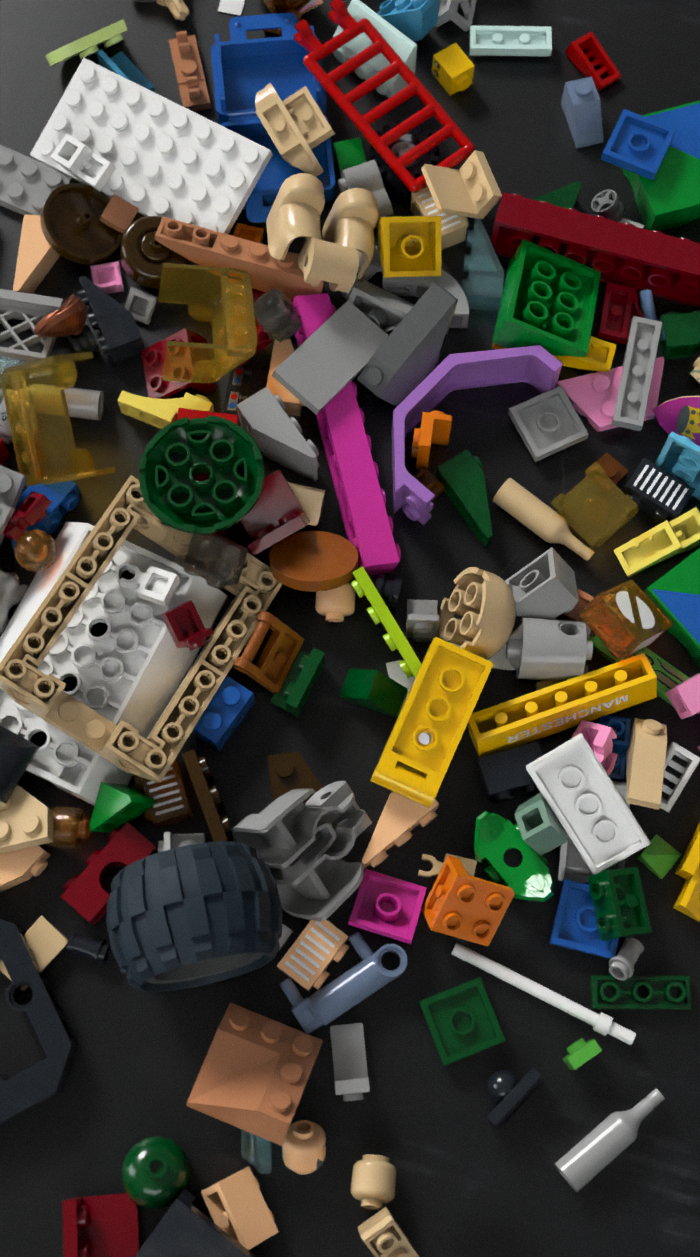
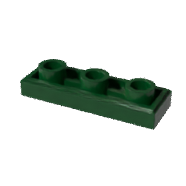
(661, 993)

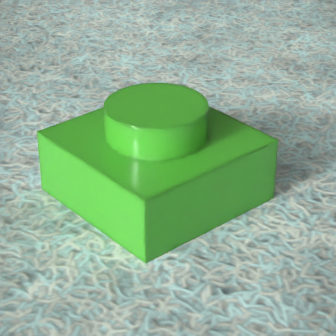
(580, 1053)

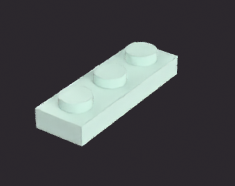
(510, 41)

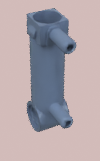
(347, 988)

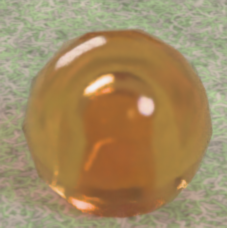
(35, 550)

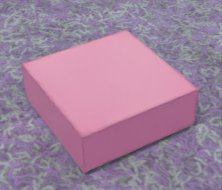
(108, 277)

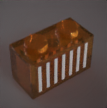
(169, 796)

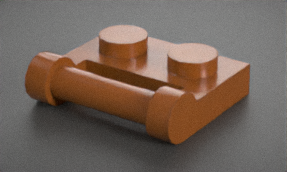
(277, 655)

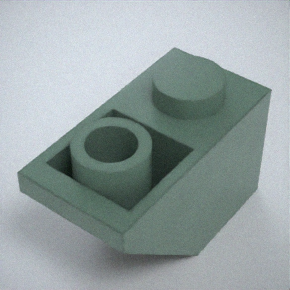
(539, 824)

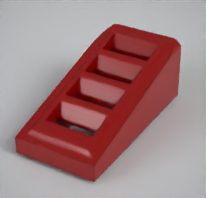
(595, 50)

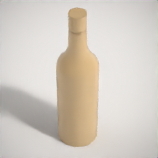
(538, 517)

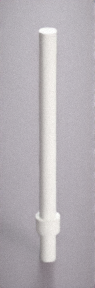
(601, 1022)

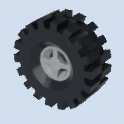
(399, 147)

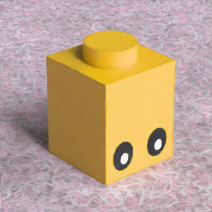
(453, 69)

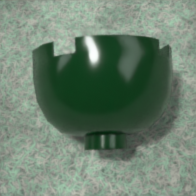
(155, 1172)

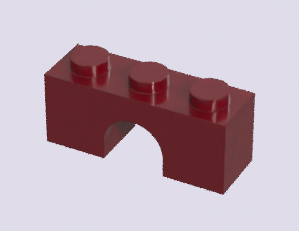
(87, 891)

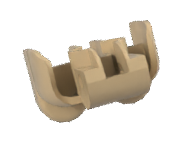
(346, 233)

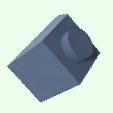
(583, 112)

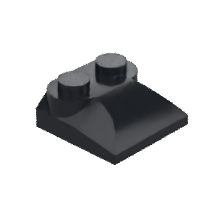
(14, 759)

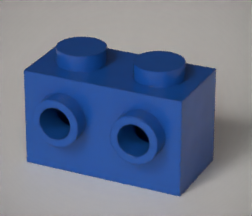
(224, 713)

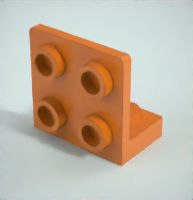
(466, 904)

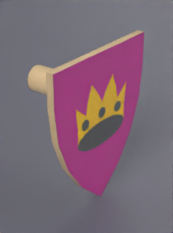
(681, 417)

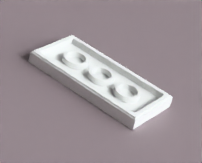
(588, 804)

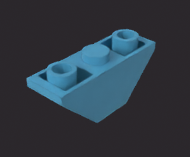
(411, 17)

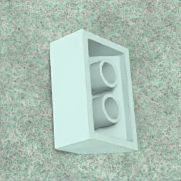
(398, 41)

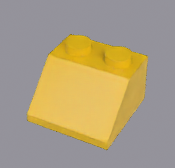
(410, 246)

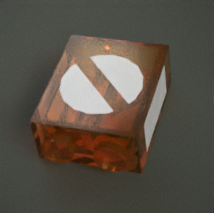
(625, 619)

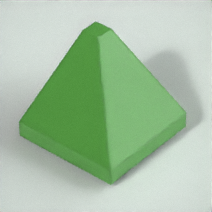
(659, 856)

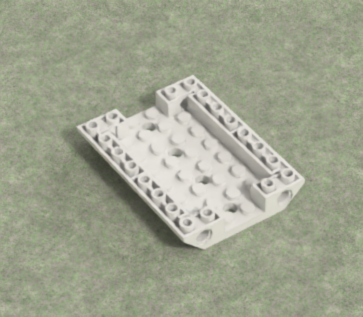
(119, 675)

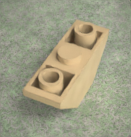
(385, 1236)

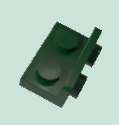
(299, 681)
(619, 903)

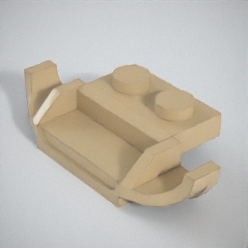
(294, 126)

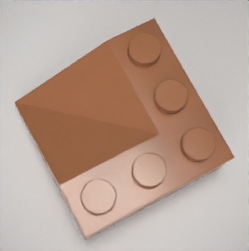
(255, 1073)

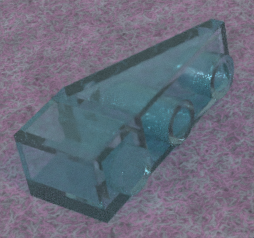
(485, 272)

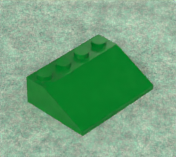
(547, 302)

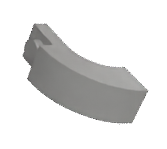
(418, 286)

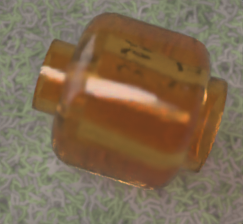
(69, 827)

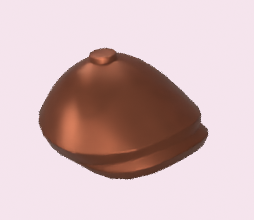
(64, 321)

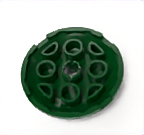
(196, 448)

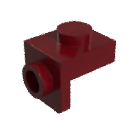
(186, 626)

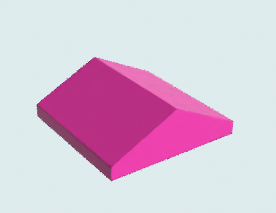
(387, 906)

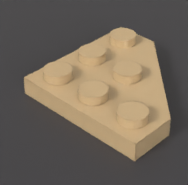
(24, 822)

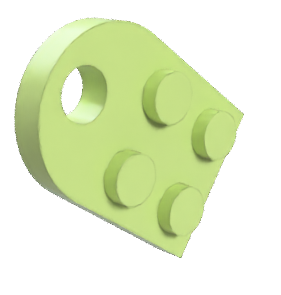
(88, 44)

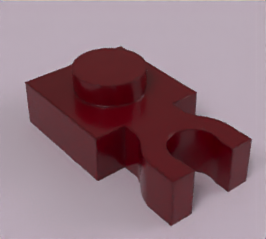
(30, 511)

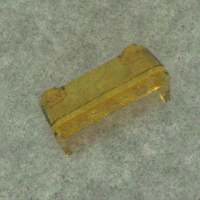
(214, 297)
(42, 421)

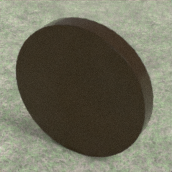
(74, 226)

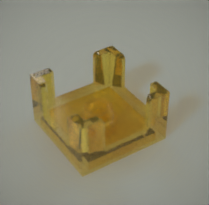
(595, 507)

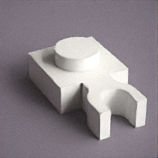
(154, 585)

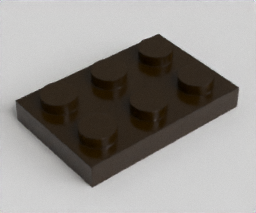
(208, 796)

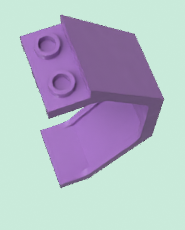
(454, 373)

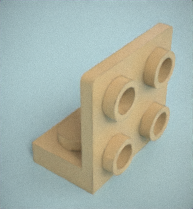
(464, 191)

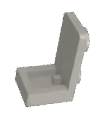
(349, 1061)

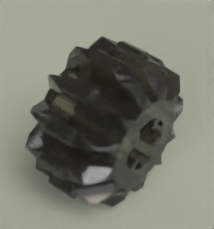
(277, 315)

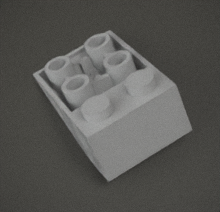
(277, 434)

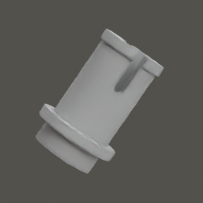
(622, 965)

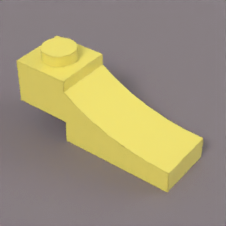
(160, 411)
(660, 543)

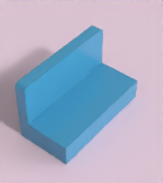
(124, 67)

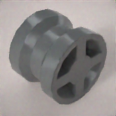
(608, 205)

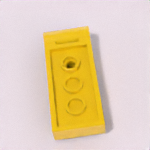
(441, 708)

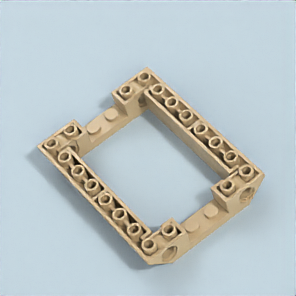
(121, 742)

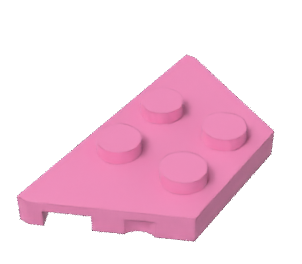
(596, 394)

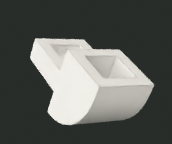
(82, 162)

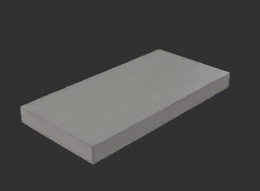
(330, 357)

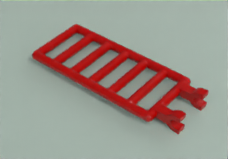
(352, 29)

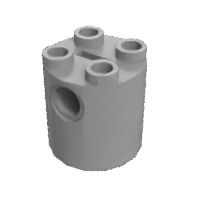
(549, 649)

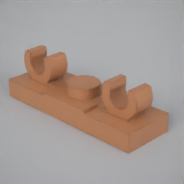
(189, 72)

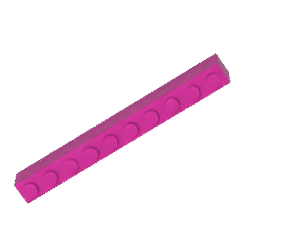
(351, 460)

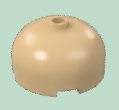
(486, 610)

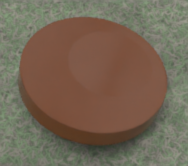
(313, 561)

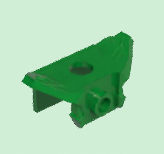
(492, 839)

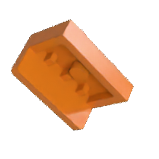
(434, 430)

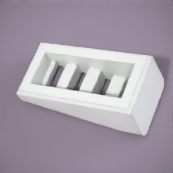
(693, 761)

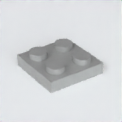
(548, 423)

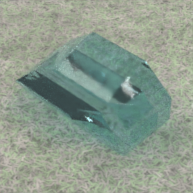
(257, 1152)

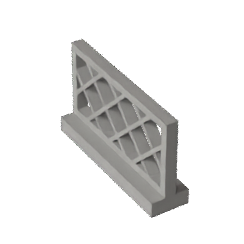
(30, 309)

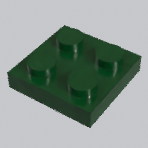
(461, 1021)

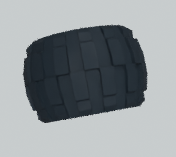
(194, 916)

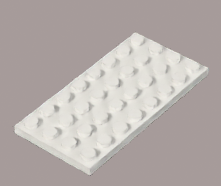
(162, 152)

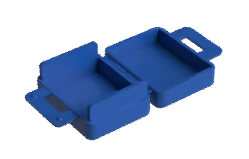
(242, 70)

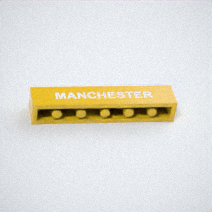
(563, 705)

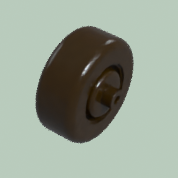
(143, 255)

